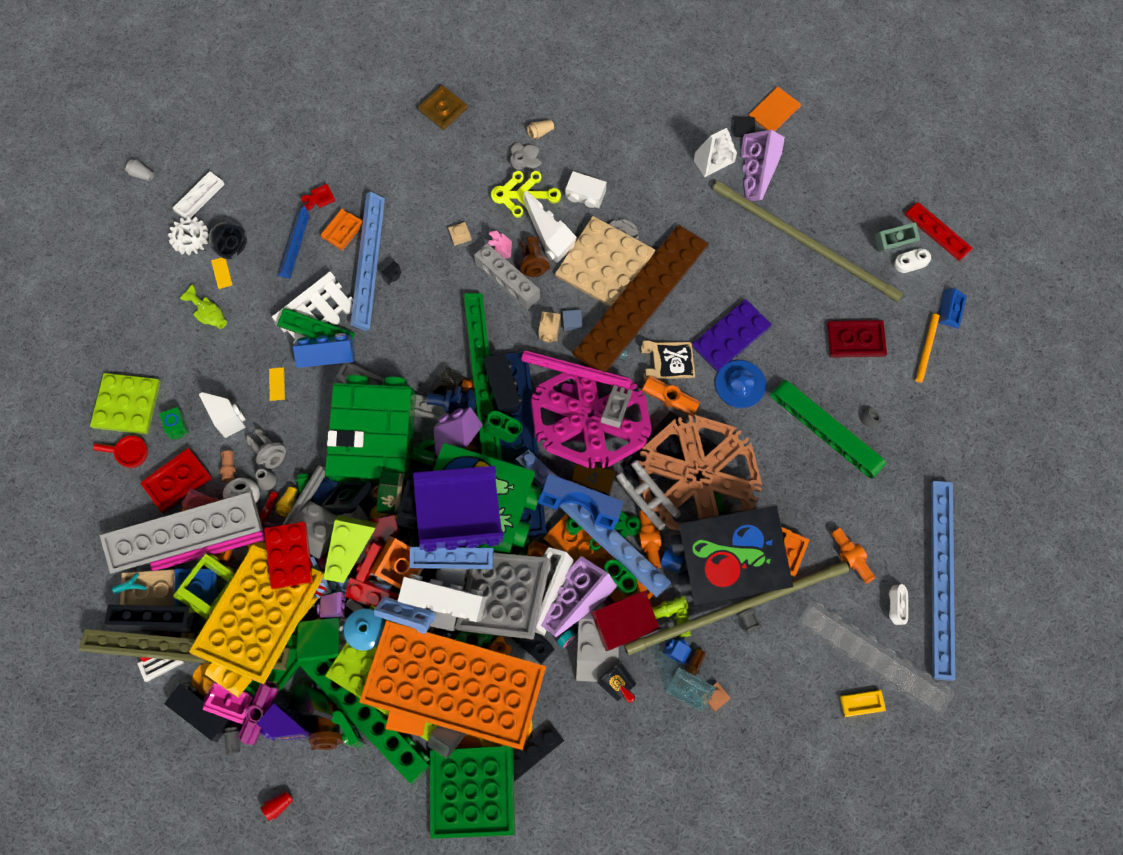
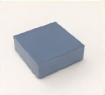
(572, 320)

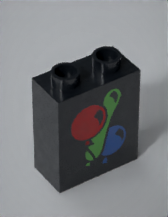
(732, 555)

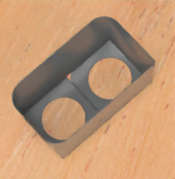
(445, 740)

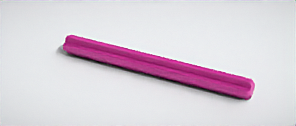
(575, 369)
(211, 549)

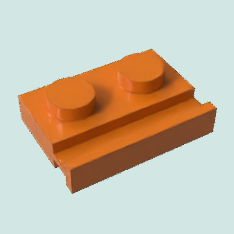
(342, 229)

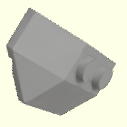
(591, 655)

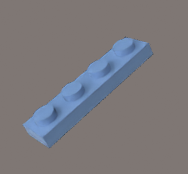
(452, 559)

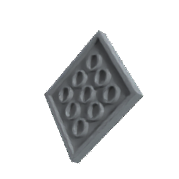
(512, 593)

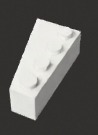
(559, 566)

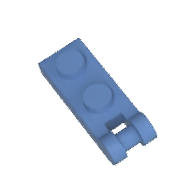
(405, 614)

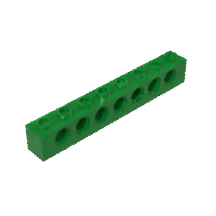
(410, 771)

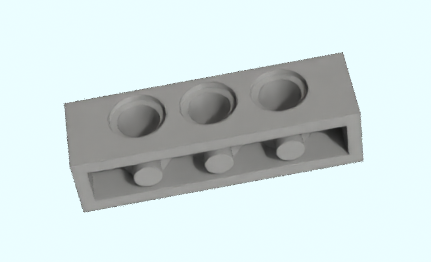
(507, 276)

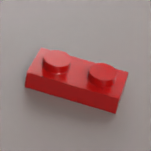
(372, 553)

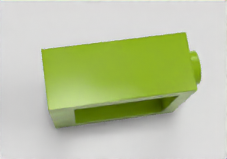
(193, 601)

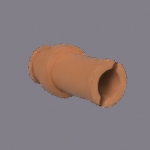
(227, 469)

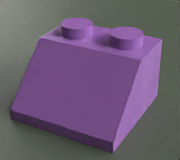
(456, 429)

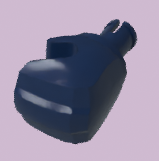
(453, 400)

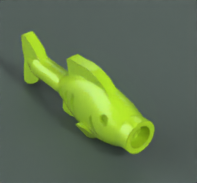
(207, 312)

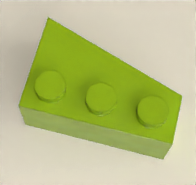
(346, 545)

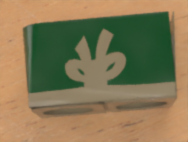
(389, 492)

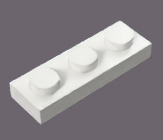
(198, 195)

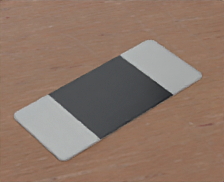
(345, 438)

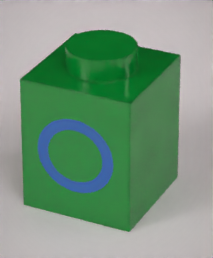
(174, 423)

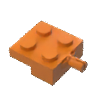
(795, 549)

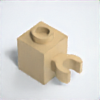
(549, 326)

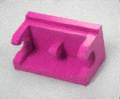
(225, 704)

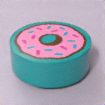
(566, 638)

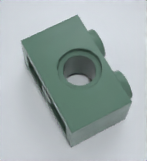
(897, 237)

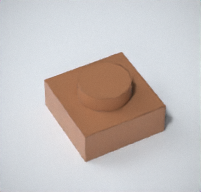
(718, 698)

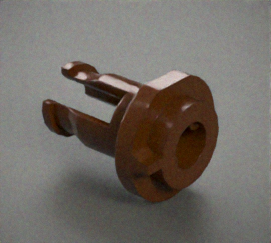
(534, 262)
(326, 734)

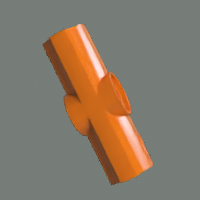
(660, 390)

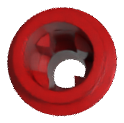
(275, 806)

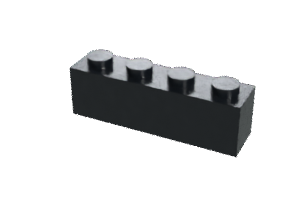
(150, 618)

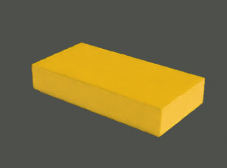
(862, 703)

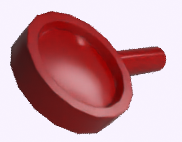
(128, 452)

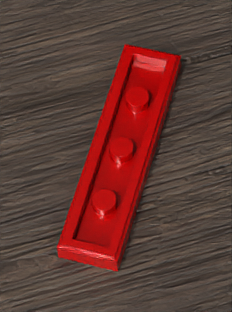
(938, 231)

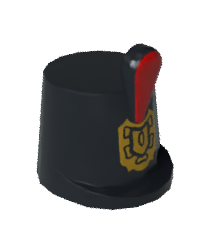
(618, 683)

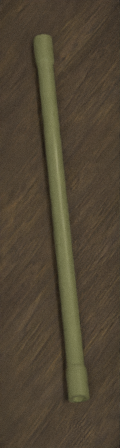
(887, 289)
(642, 643)

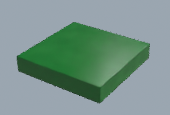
(318, 639)

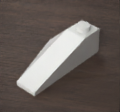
(554, 235)

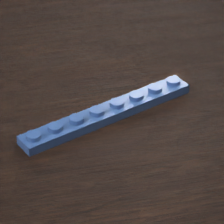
(367, 261)

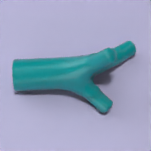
(130, 584)

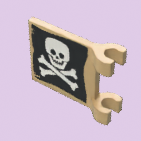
(670, 360)

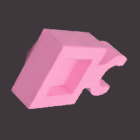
(502, 244)

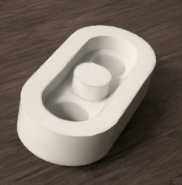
(913, 260)
(898, 604)

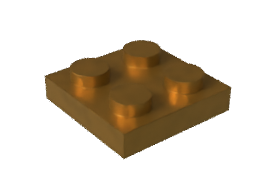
(443, 107)

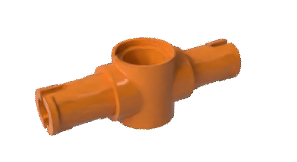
(650, 540)
(853, 555)

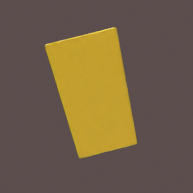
(221, 273)
(276, 384)

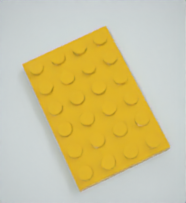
(253, 620)

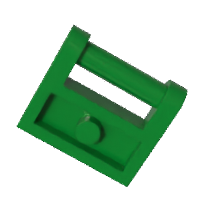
(350, 734)

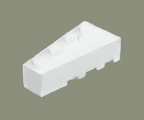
(442, 598)

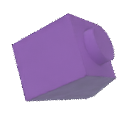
(333, 606)

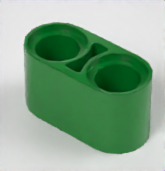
(504, 423)
(623, 575)

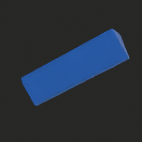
(294, 243)

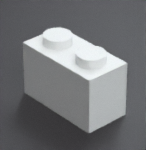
(585, 190)

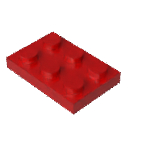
(173, 480)
(288, 555)

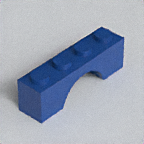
(603, 508)

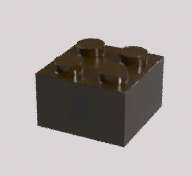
(594, 478)

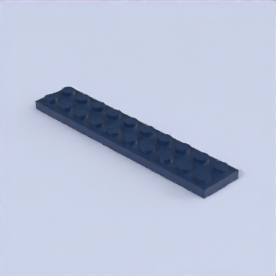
(526, 439)

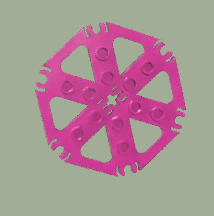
(592, 428)

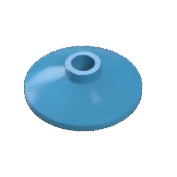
(363, 640)

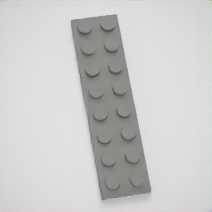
(181, 532)

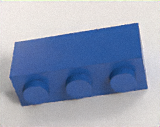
(324, 350)

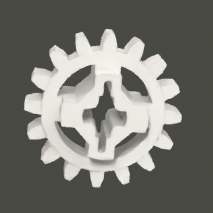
(188, 235)

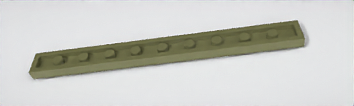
(150, 646)

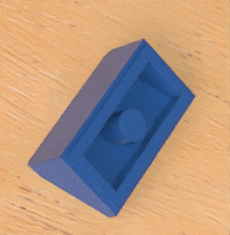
(952, 308)

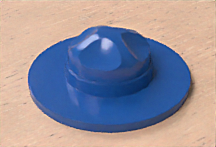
(740, 384)

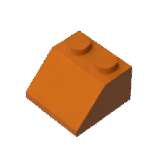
(394, 563)

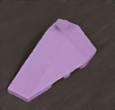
(761, 155)
(582, 592)

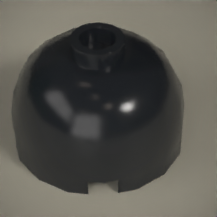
(225, 237)

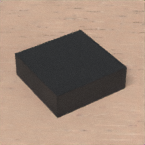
(743, 126)

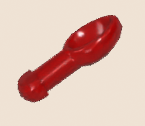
(265, 513)

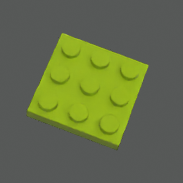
(125, 403)

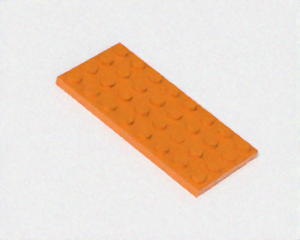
(453, 685)

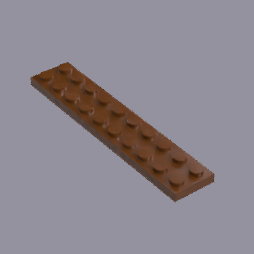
(640, 299)

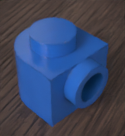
(677, 650)

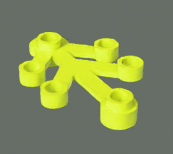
(507, 194)

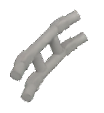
(648, 483)

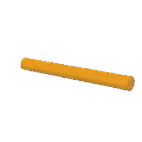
(927, 348)

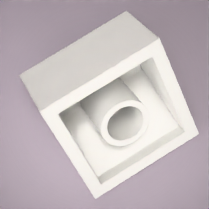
(225, 416)

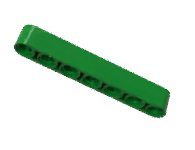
(828, 429)

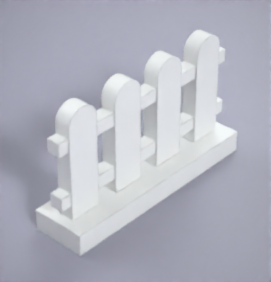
(313, 295)

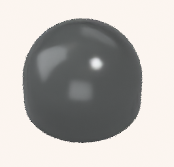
(867, 418)

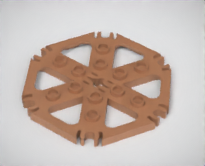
(697, 462)

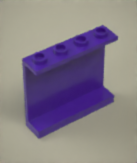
(457, 508)

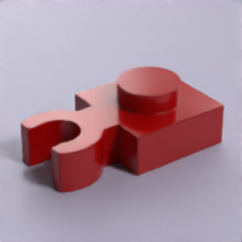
(321, 196)

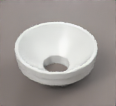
(230, 491)

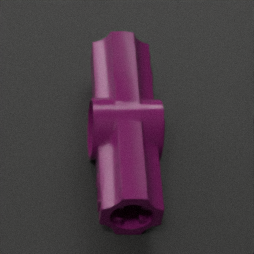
(263, 701)

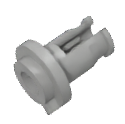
(269, 454)

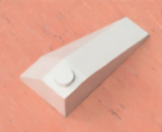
(715, 153)

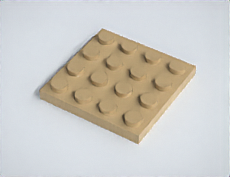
(604, 261)

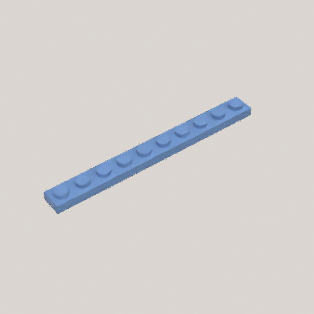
(608, 539)
(942, 581)

